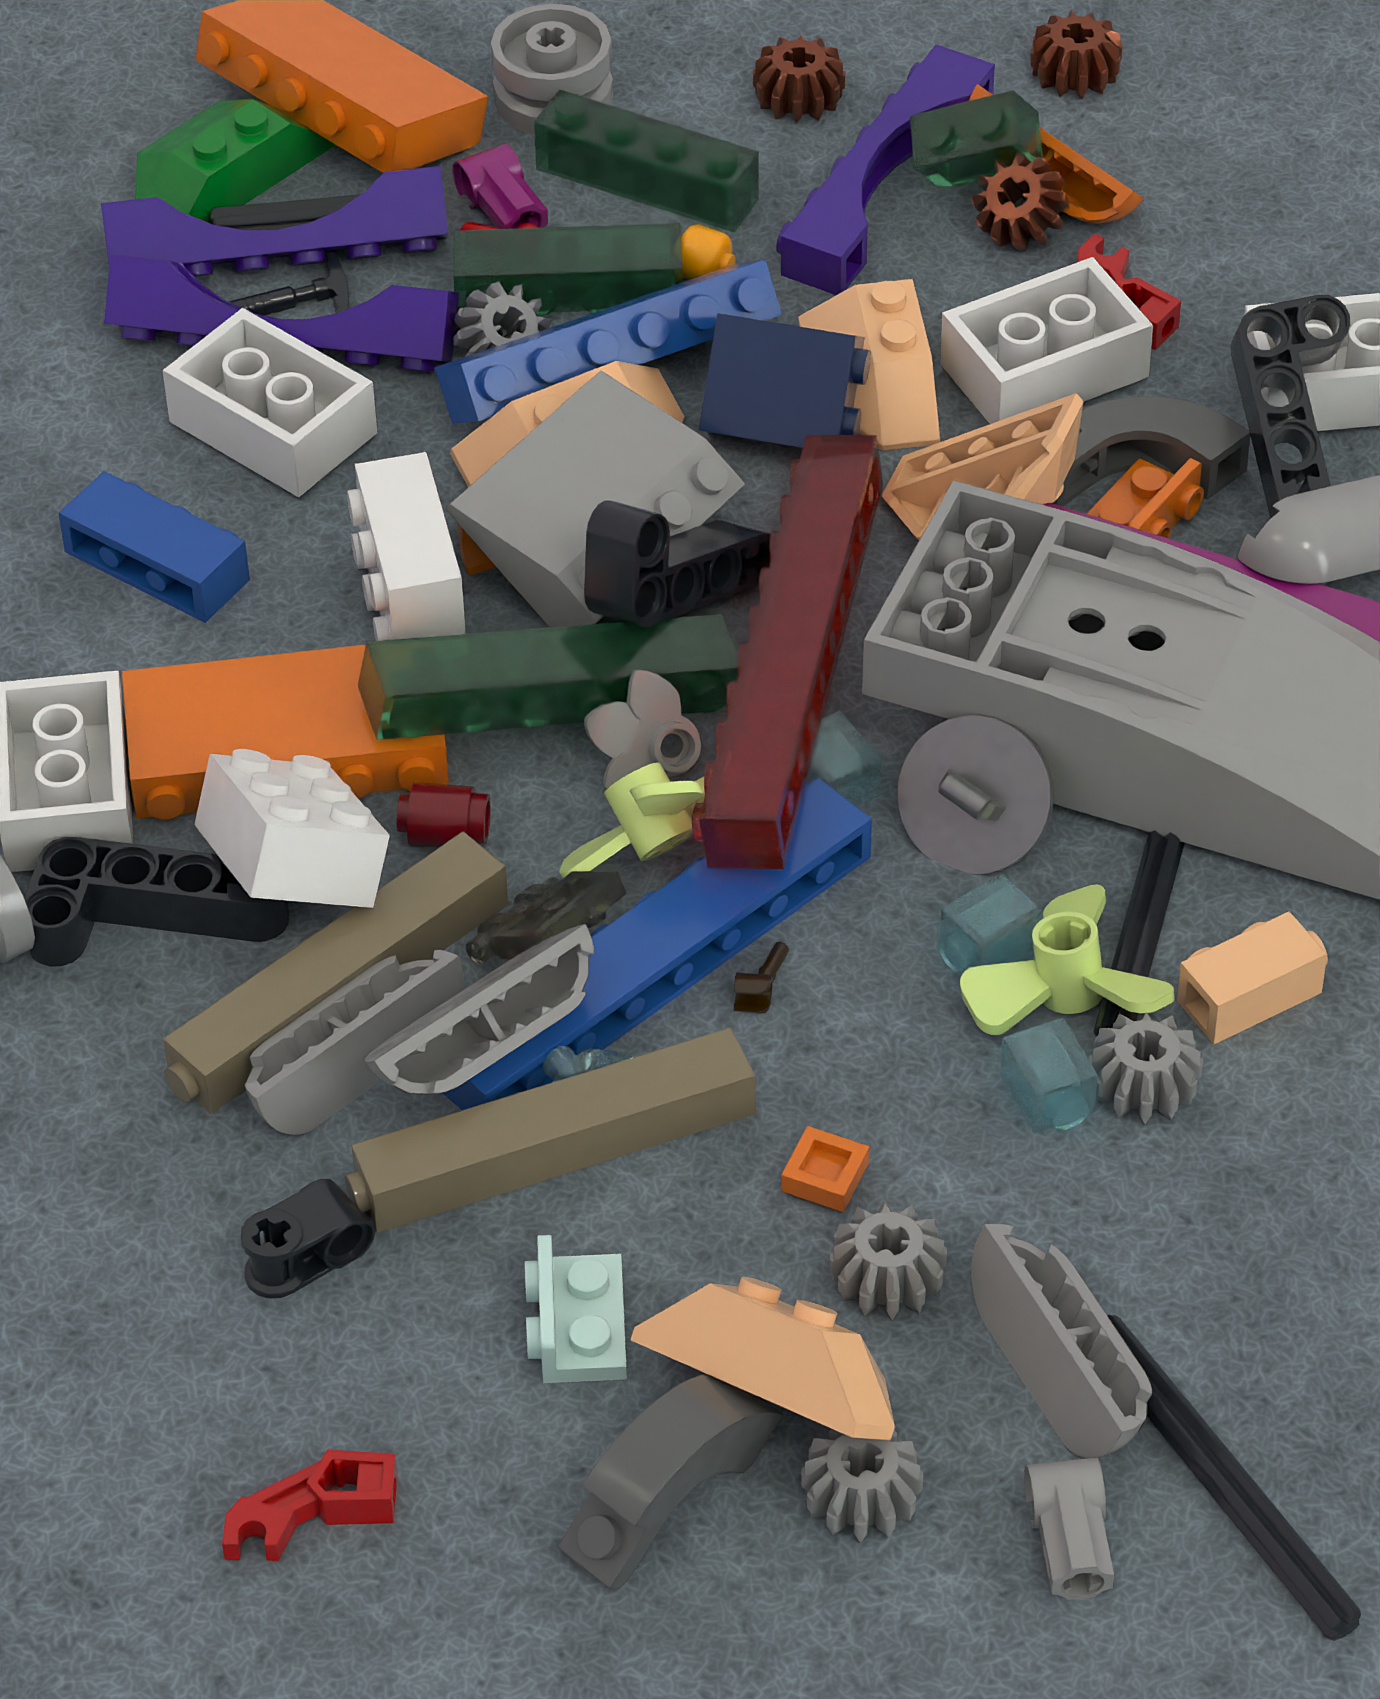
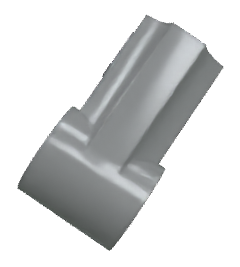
(1070, 1520)

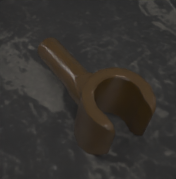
(755, 990)

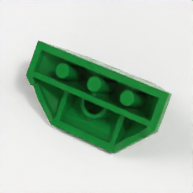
(225, 157)

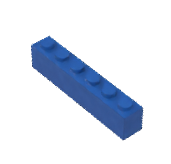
(624, 333)

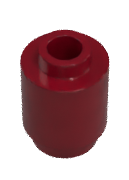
(441, 812)

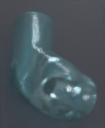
(564, 1063)

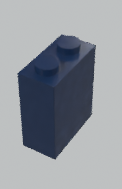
(782, 381)

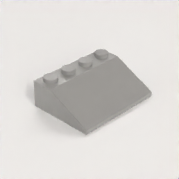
(593, 448)

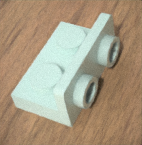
(580, 1315)

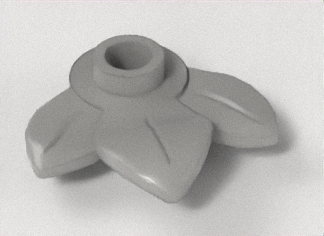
(635, 729)

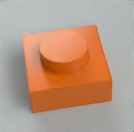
(825, 1169)

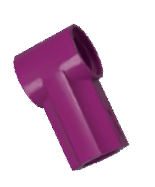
(498, 186)

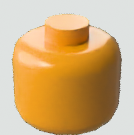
(705, 251)

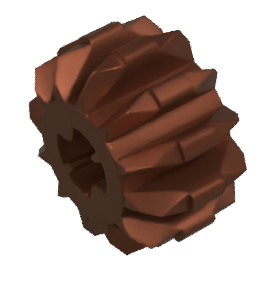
(1076, 54)
(799, 78)
(1006, 187)

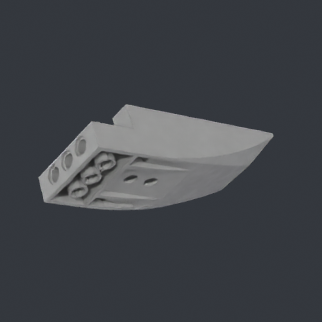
(1145, 682)

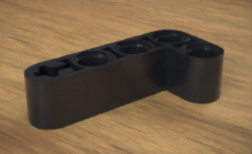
(1283, 369)
(650, 577)
(140, 887)

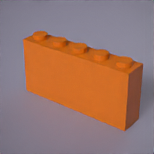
(342, 80)
(263, 705)

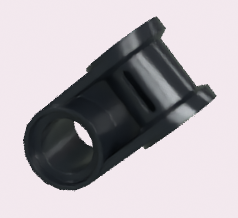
(311, 1232)

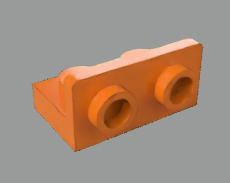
(1152, 497)

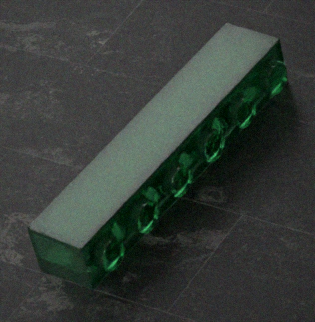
(538, 674)

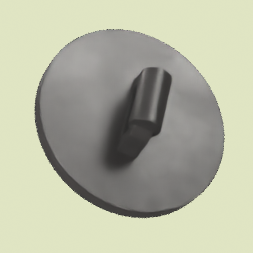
(975, 794)

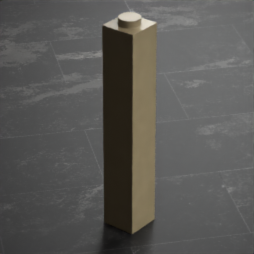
(410, 919)
(551, 1130)

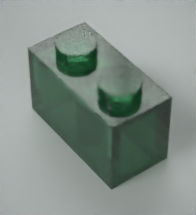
(966, 138)

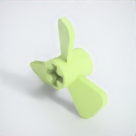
(652, 818)
(1064, 974)

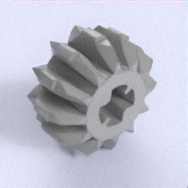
(493, 311)
(1146, 1066)
(888, 1259)
(861, 1482)

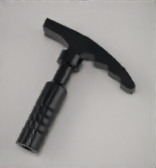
(287, 298)

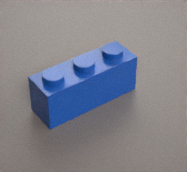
(154, 546)

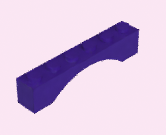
(393, 210)
(829, 235)
(395, 322)

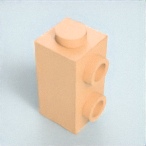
(1251, 976)

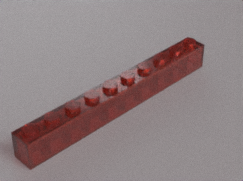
(790, 655)

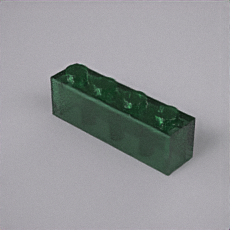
(647, 160)
(570, 265)

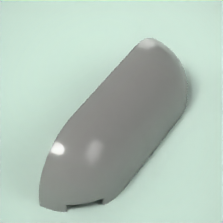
(1320, 535)
(487, 1017)
(319, 1057)
(1059, 1342)

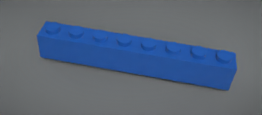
(682, 937)

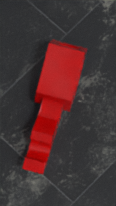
(1154, 303)
(308, 1494)

